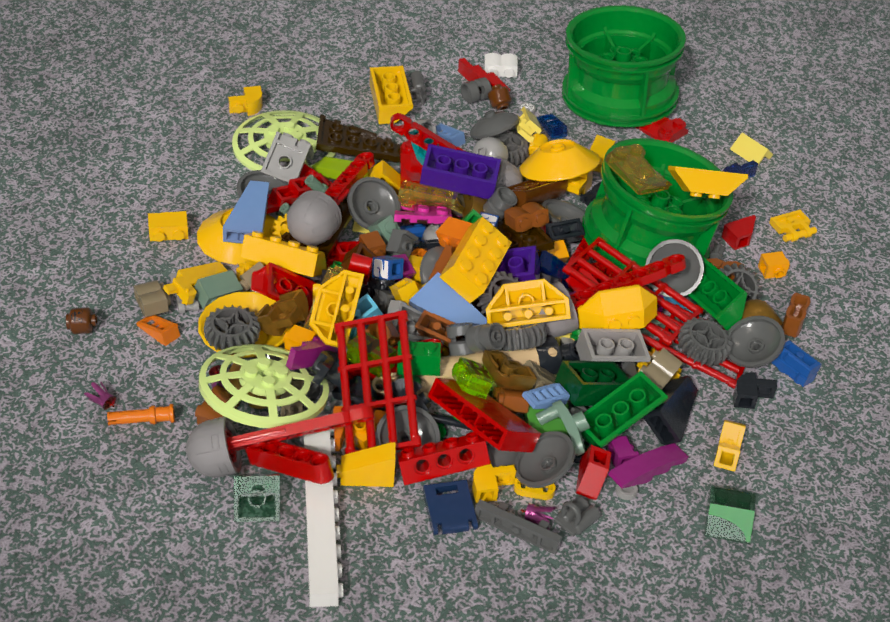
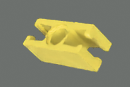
(528, 125)

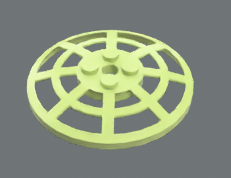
(269, 133)
(262, 378)

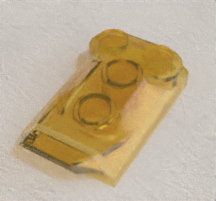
(635, 170)
(415, 193)

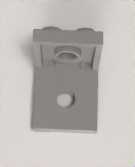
(287, 146)

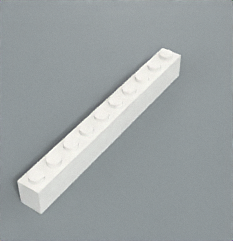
(321, 529)

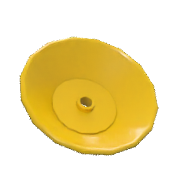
(559, 161)
(211, 238)
(251, 300)

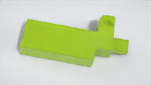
(332, 167)

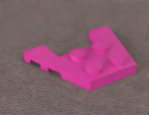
(431, 214)

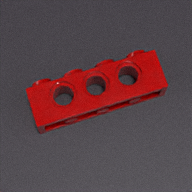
(452, 463)

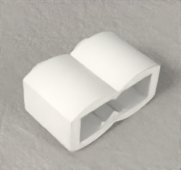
(502, 65)

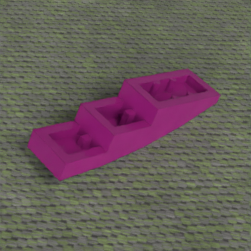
(306, 354)
(647, 465)

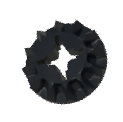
(380, 284)

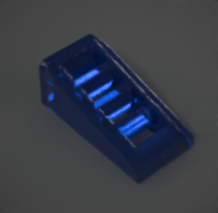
(554, 128)

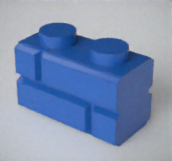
(797, 364)

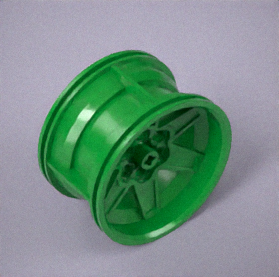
(622, 65)
(641, 222)

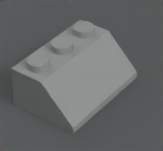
(612, 345)

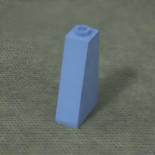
(248, 213)
(444, 301)

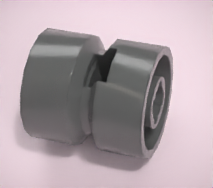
(475, 90)
(500, 201)
(485, 337)
(458, 346)

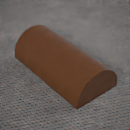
(538, 191)

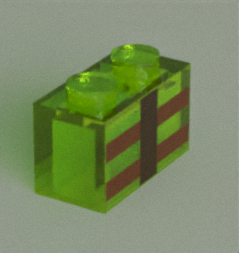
(373, 352)
(472, 377)

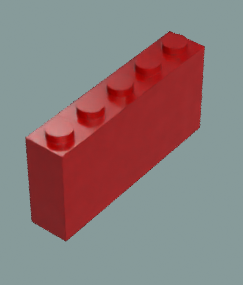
(485, 417)

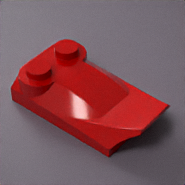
(665, 129)
(409, 166)
(275, 281)

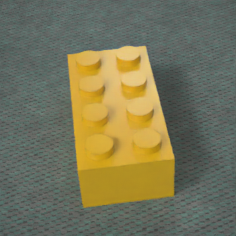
(475, 260)

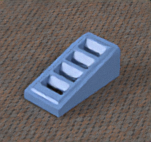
(451, 134)
(544, 396)

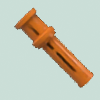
(151, 415)

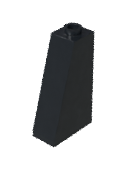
(671, 416)

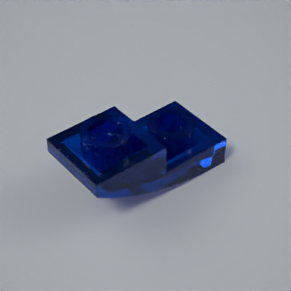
(747, 168)
(553, 266)

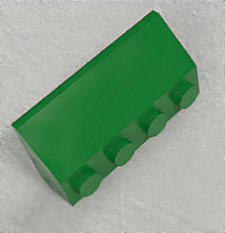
(719, 297)
(621, 409)

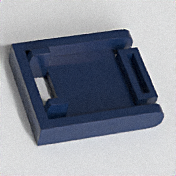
(450, 510)

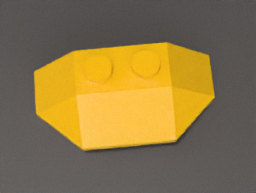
(706, 181)
(522, 301)
(336, 303)
(618, 309)

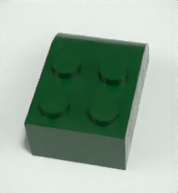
(589, 380)

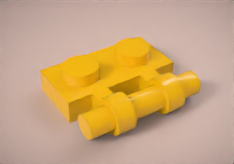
(791, 221)

